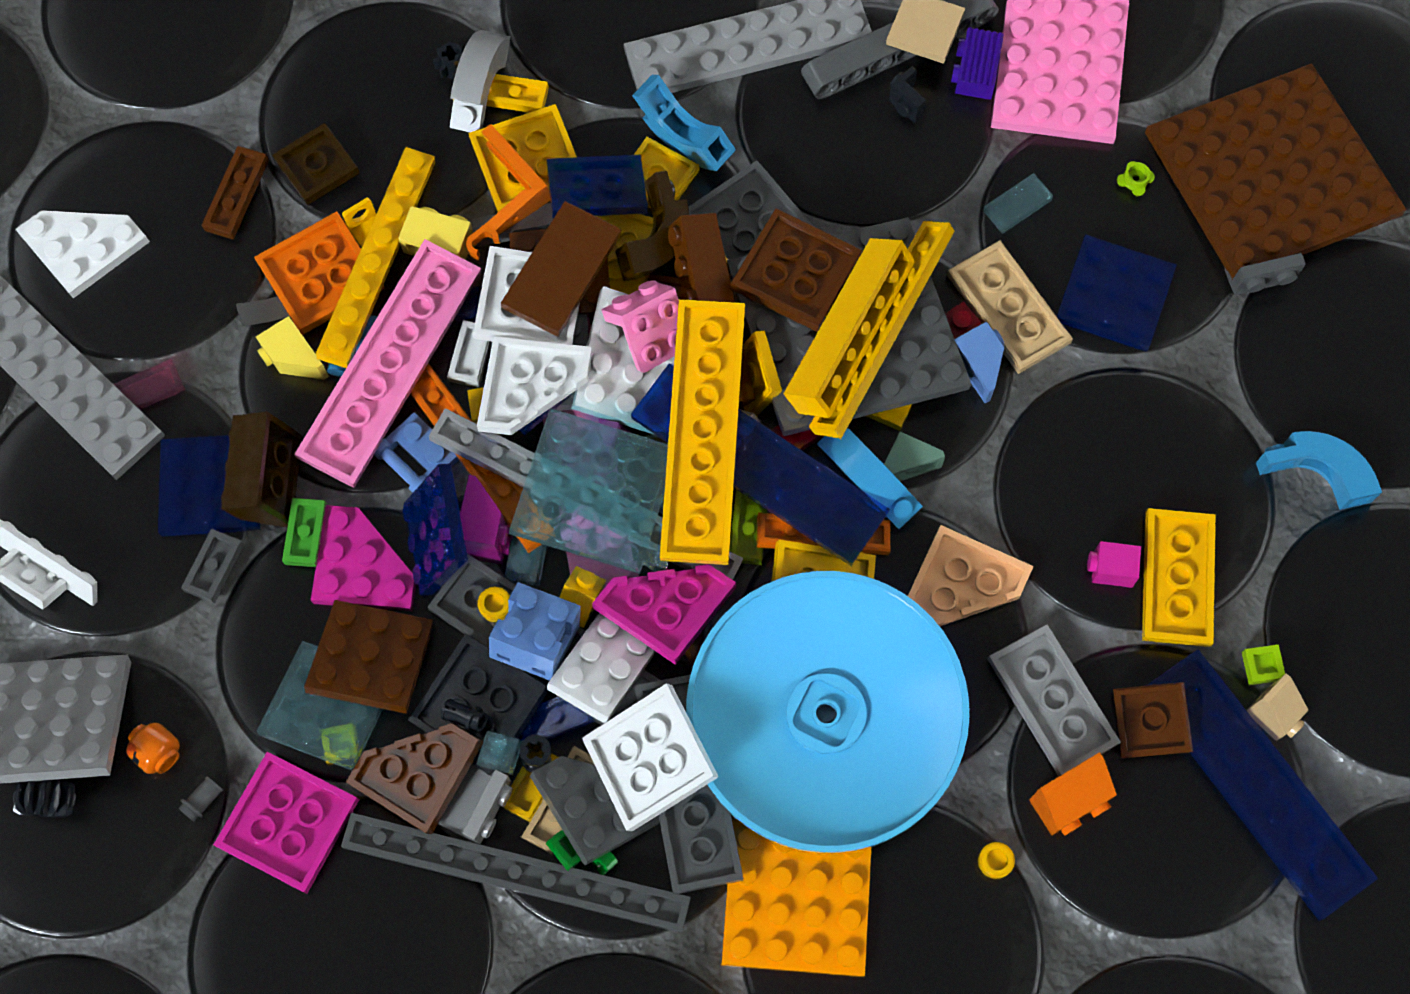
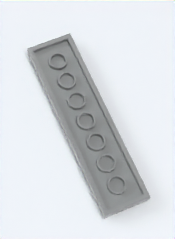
(746, 42)
(71, 387)

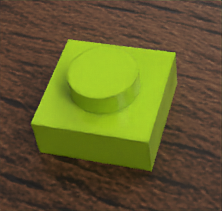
(1263, 664)

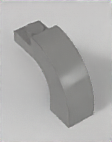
(477, 67)

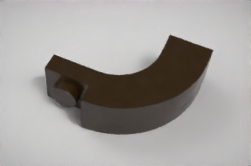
(647, 255)

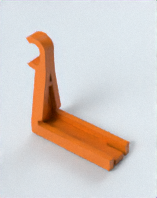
(525, 203)

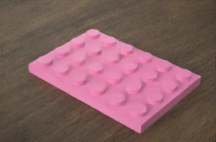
(1061, 68)

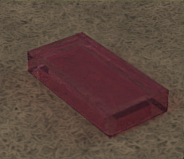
(152, 384)

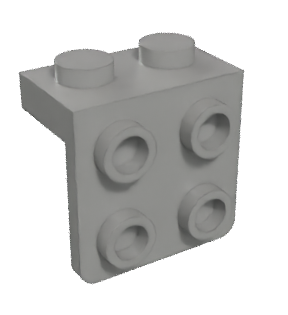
(476, 804)

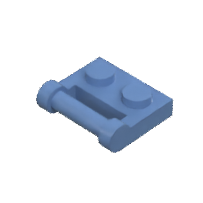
(414, 439)

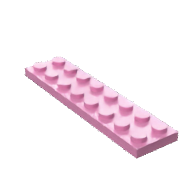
(388, 363)

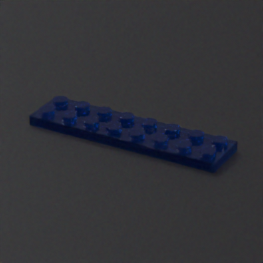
(784, 480)
(1267, 792)

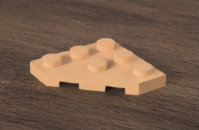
(966, 578)

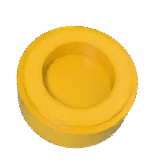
(493, 603)
(996, 860)

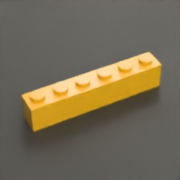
(849, 327)

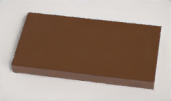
(561, 268)

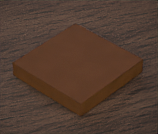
(1153, 720)

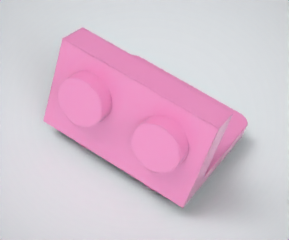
(647, 322)

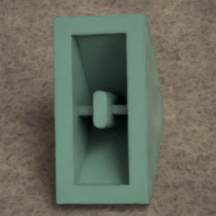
(913, 457)

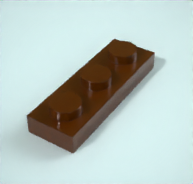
(235, 192)

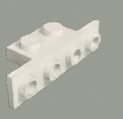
(38, 572)

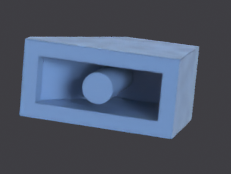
(982, 355)

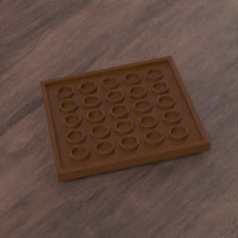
(1274, 170)

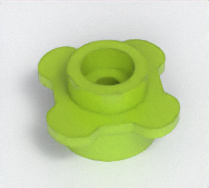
(1138, 170)

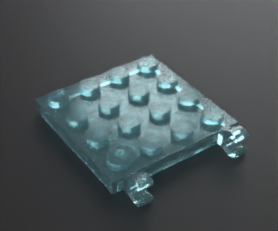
(594, 492)

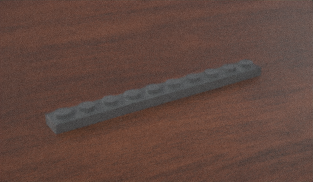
(516, 873)

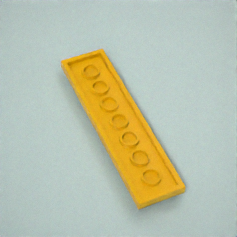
(703, 433)

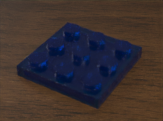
(1116, 293)
(193, 486)
(435, 530)

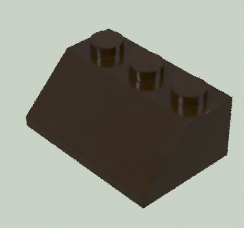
(261, 469)

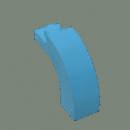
(678, 129)
(1332, 458)
(871, 476)

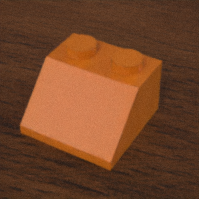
(1074, 795)

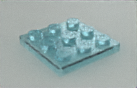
(315, 723)

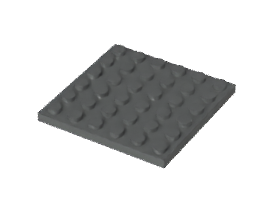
(917, 368)

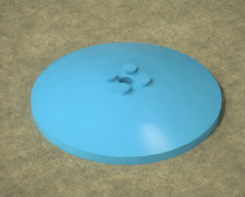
(840, 646)

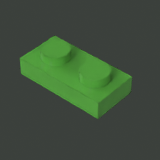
(304, 532)

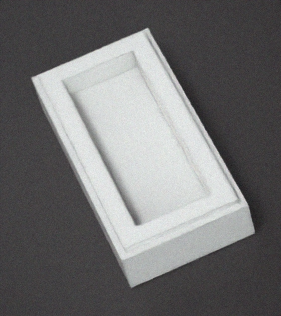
(468, 357)

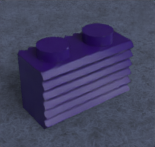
(978, 64)

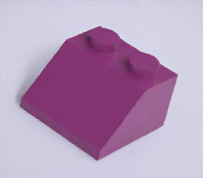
(483, 525)

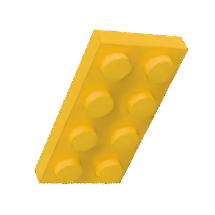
(1179, 577)

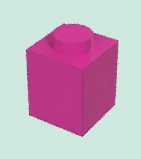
(1115, 564)

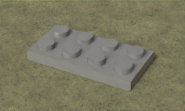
(1053, 700)

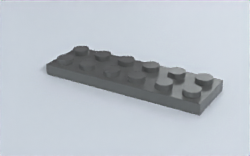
(697, 829)

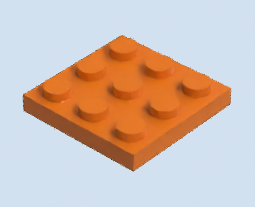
(311, 270)

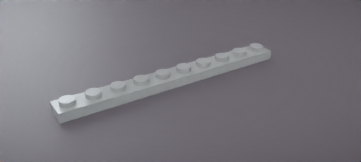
(514, 463)

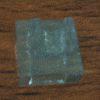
(499, 752)

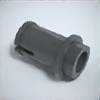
(200, 799)

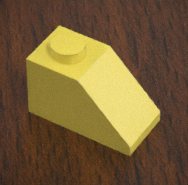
(289, 351)

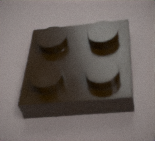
(316, 164)

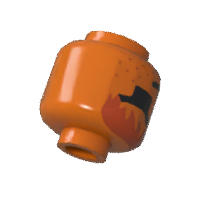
(153, 748)

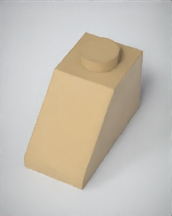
(1279, 709)

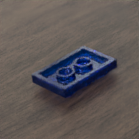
(598, 184)

